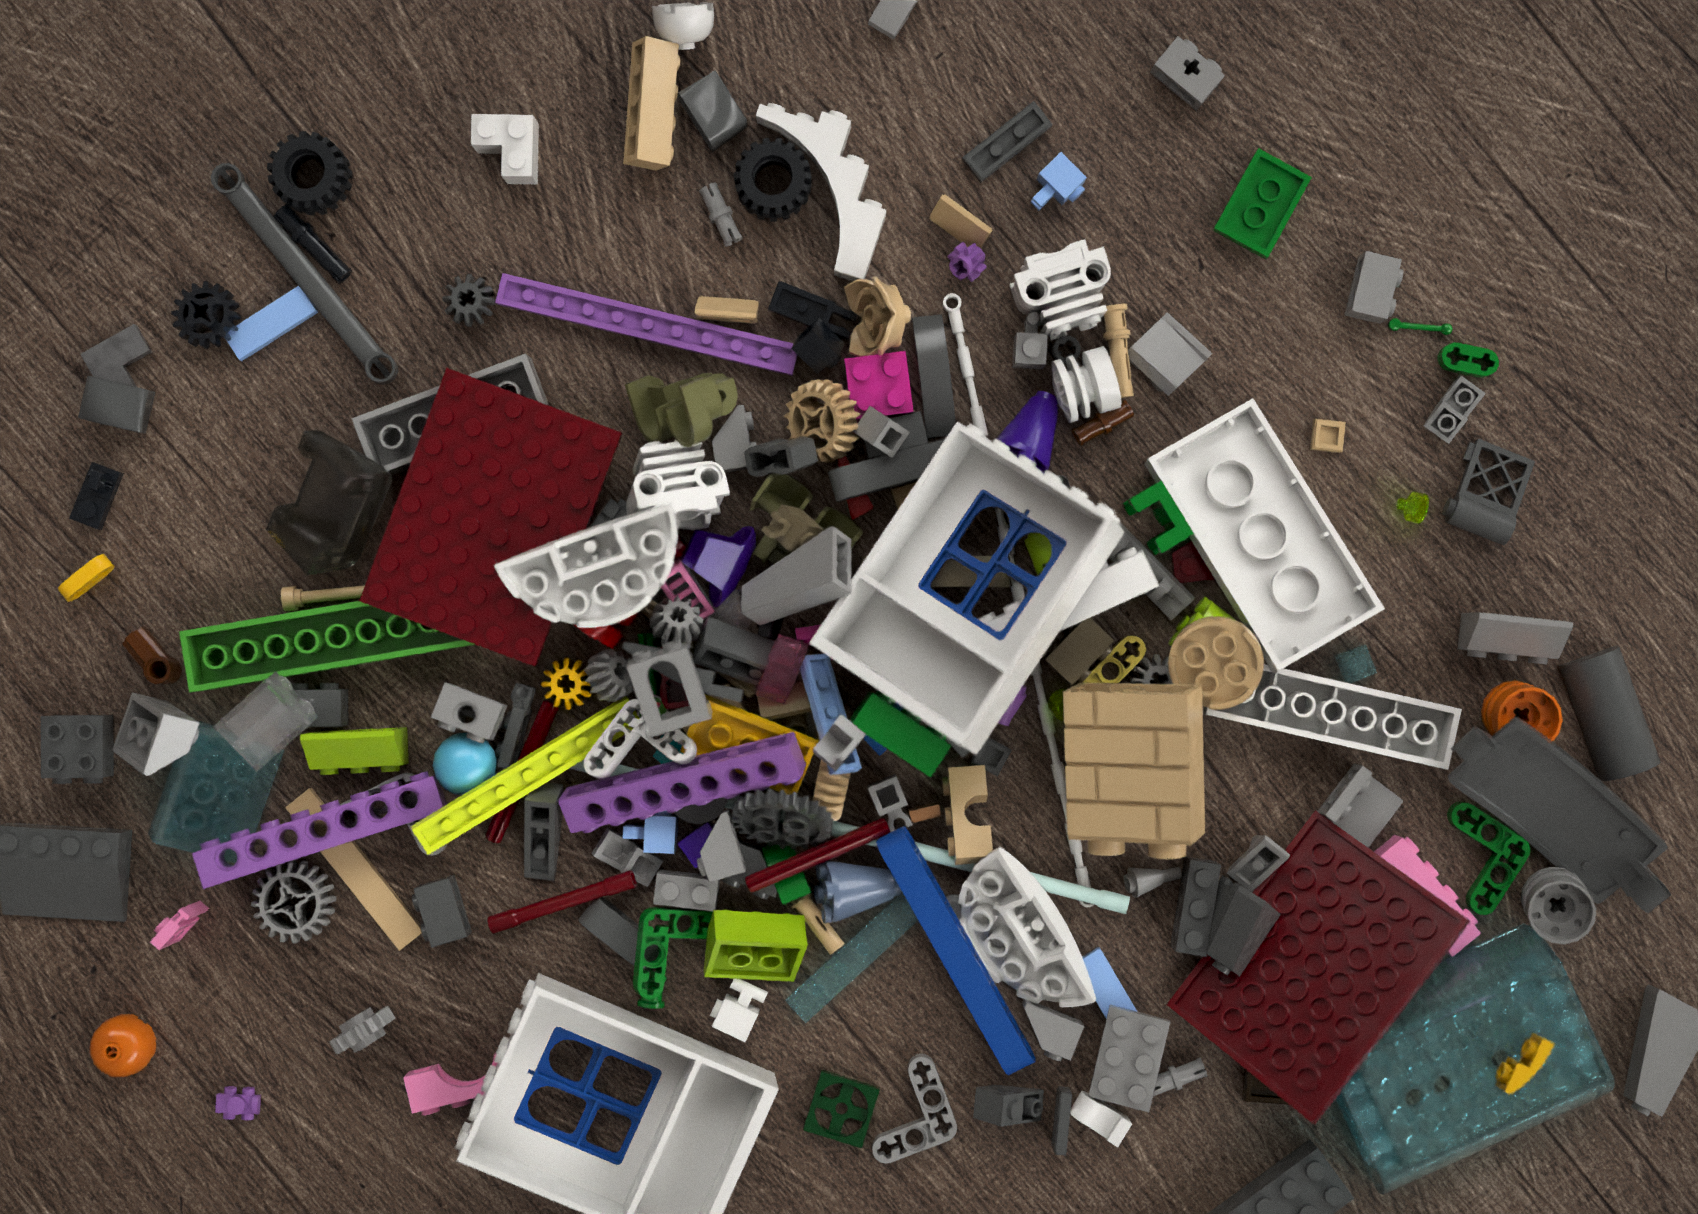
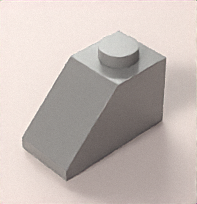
(721, 852)
(1054, 1030)

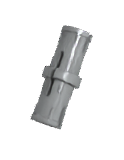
(720, 214)
(1179, 1076)

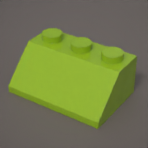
(356, 749)
(754, 945)

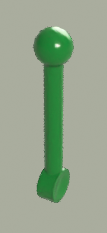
(1396, 324)

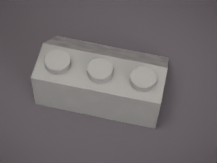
(1513, 636)
(154, 734)

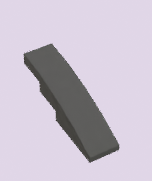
(705, 676)

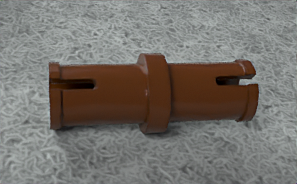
(1102, 423)

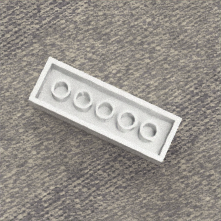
(1110, 587)

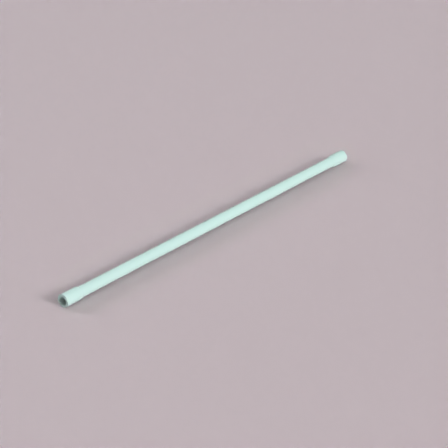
(1102, 898)

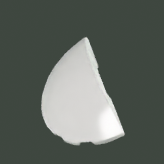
(597, 572)
(1022, 933)

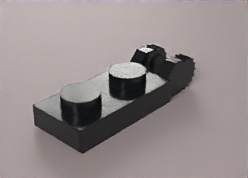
(808, 307)

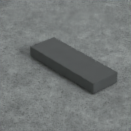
(1007, 142)

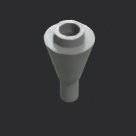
(1142, 880)

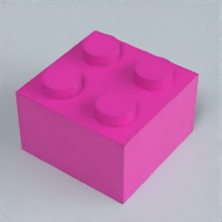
(880, 384)

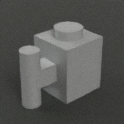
(1030, 346)

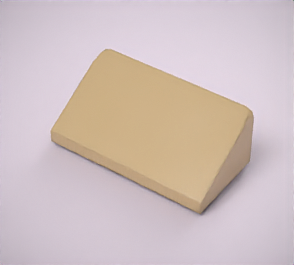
(960, 222)
(727, 309)

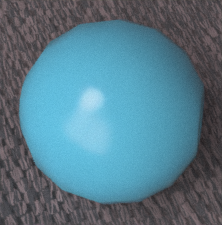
(463, 763)

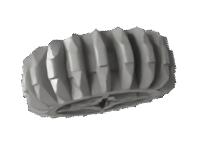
(298, 911)

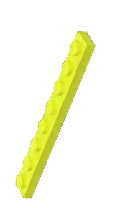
(516, 780)

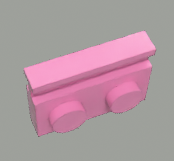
(174, 929)

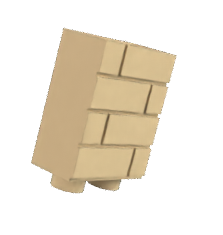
(1134, 766)

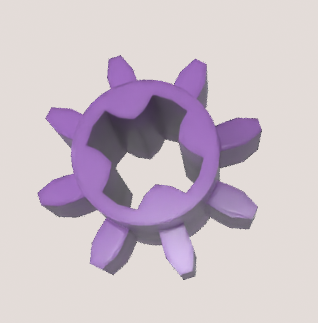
(967, 261)

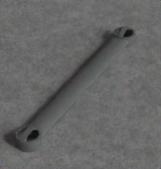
(304, 273)

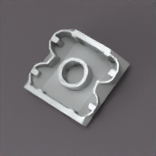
(1167, 354)

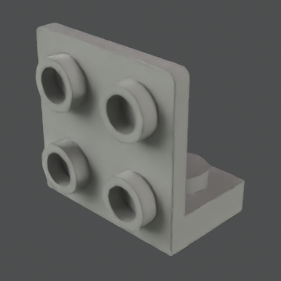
(1360, 805)

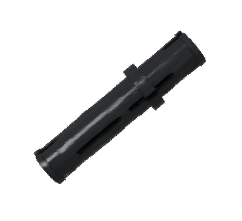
(303, 234)

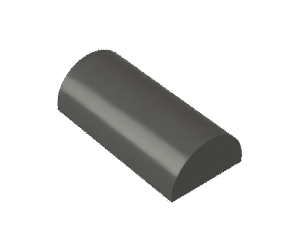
(1610, 714)

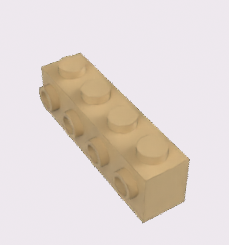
(651, 103)

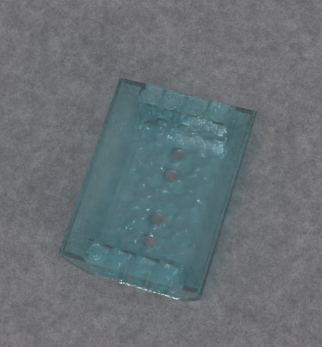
(1452, 1028)

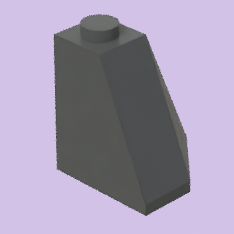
(1238, 926)

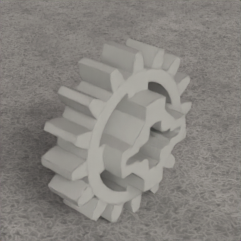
(362, 1030)

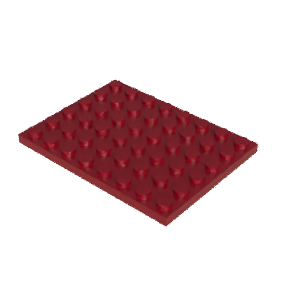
(482, 488)
(1330, 971)

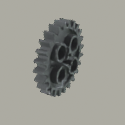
(761, 815)

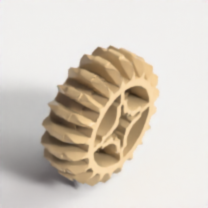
(830, 421)
(831, 790)

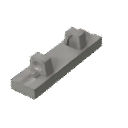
(1170, 595)

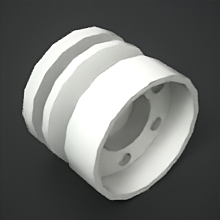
(1086, 384)

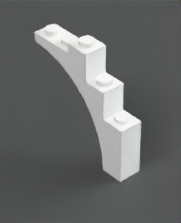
(846, 177)

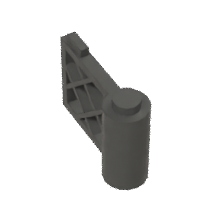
(1481, 515)

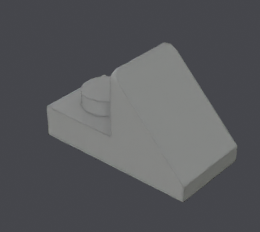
(1257, 862)

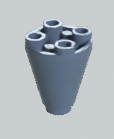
(852, 889)

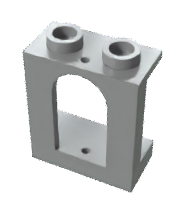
(679, 656)

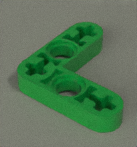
(1498, 846)
(660, 937)

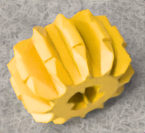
(561, 692)

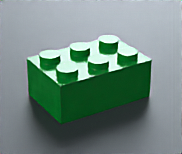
(900, 732)

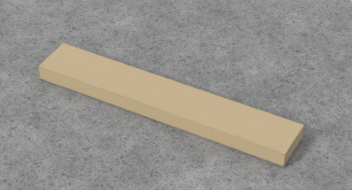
(363, 879)

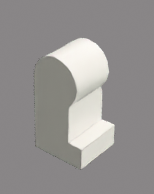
(1101, 1118)

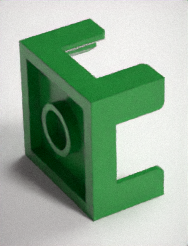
(1166, 514)

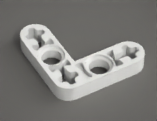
(631, 737)

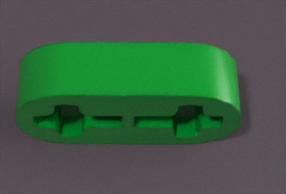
(1467, 367)

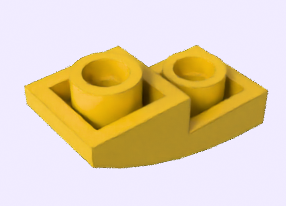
(1513, 1073)

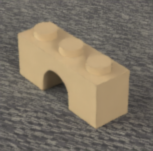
(965, 787)

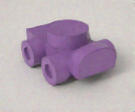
(234, 1104)

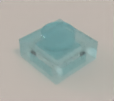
(1356, 664)

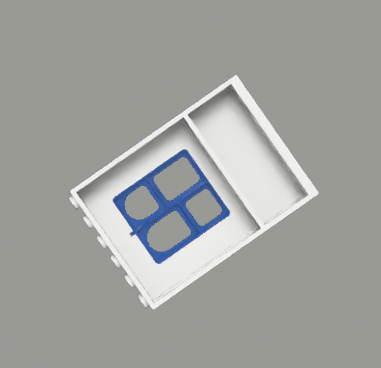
(935, 651)
(682, 1138)

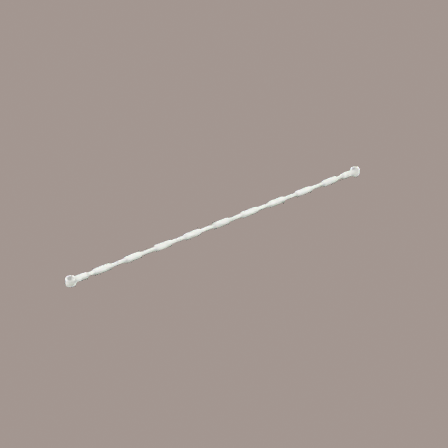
(1017, 591)

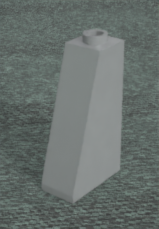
(801, 580)
(1661, 1051)

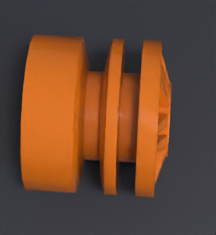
(1533, 705)

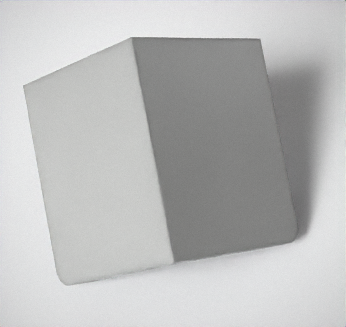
(838, 742)

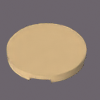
(1220, 658)

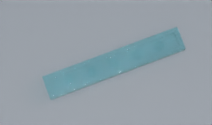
(852, 958)

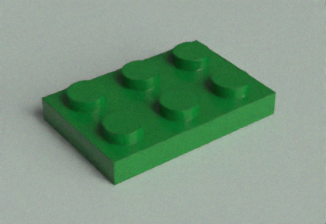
(1262, 203)

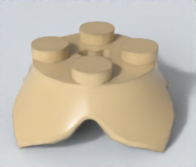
(881, 316)

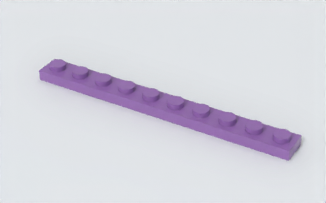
(646, 324)

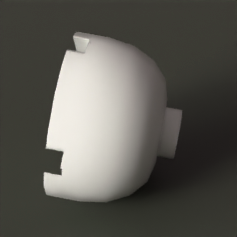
(683, 22)

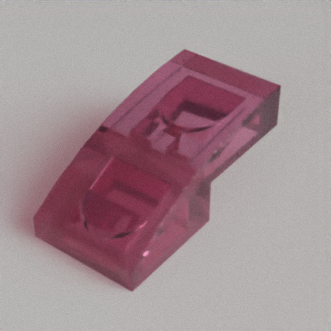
(781, 669)

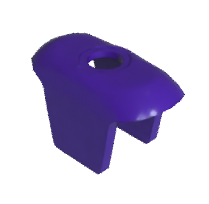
(720, 559)

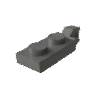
(516, 725)

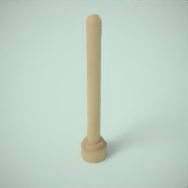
(294, 598)

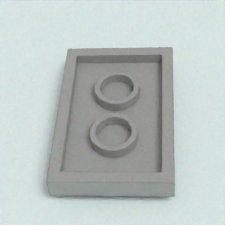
(1129, 1058)

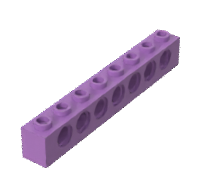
(779, 750)
(215, 870)

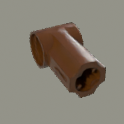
(150, 656)

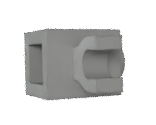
(889, 800)

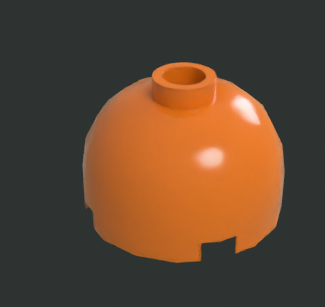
(122, 1045)

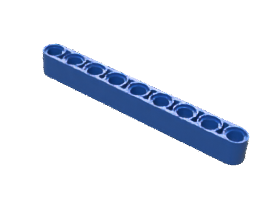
(955, 950)

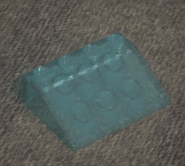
(211, 795)

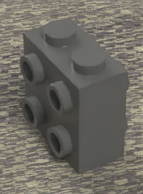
(77, 748)

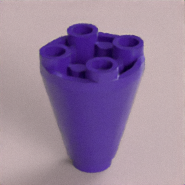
(1033, 430)

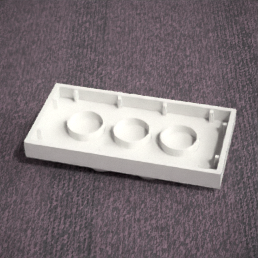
(1264, 535)

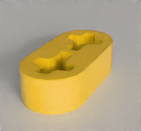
(86, 577)

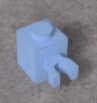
(1059, 180)
(658, 833)

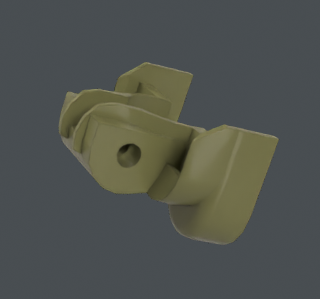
(682, 407)
(789, 491)

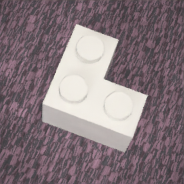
(513, 138)

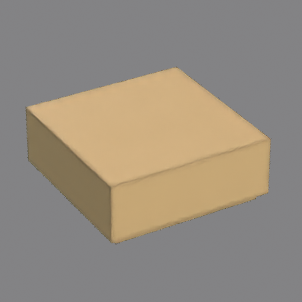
(1327, 436)

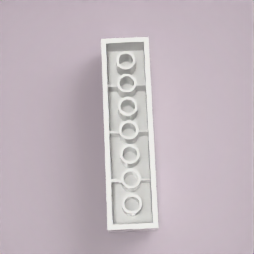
(1349, 716)

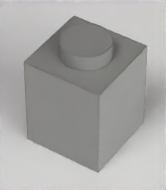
(881, 431)

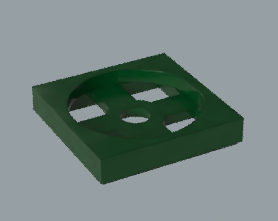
(834, 1132)

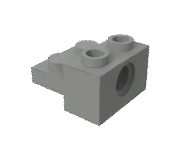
(457, 703)

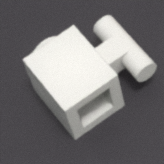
(735, 1014)

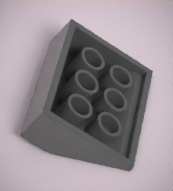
(64, 871)

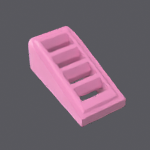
(685, 576)

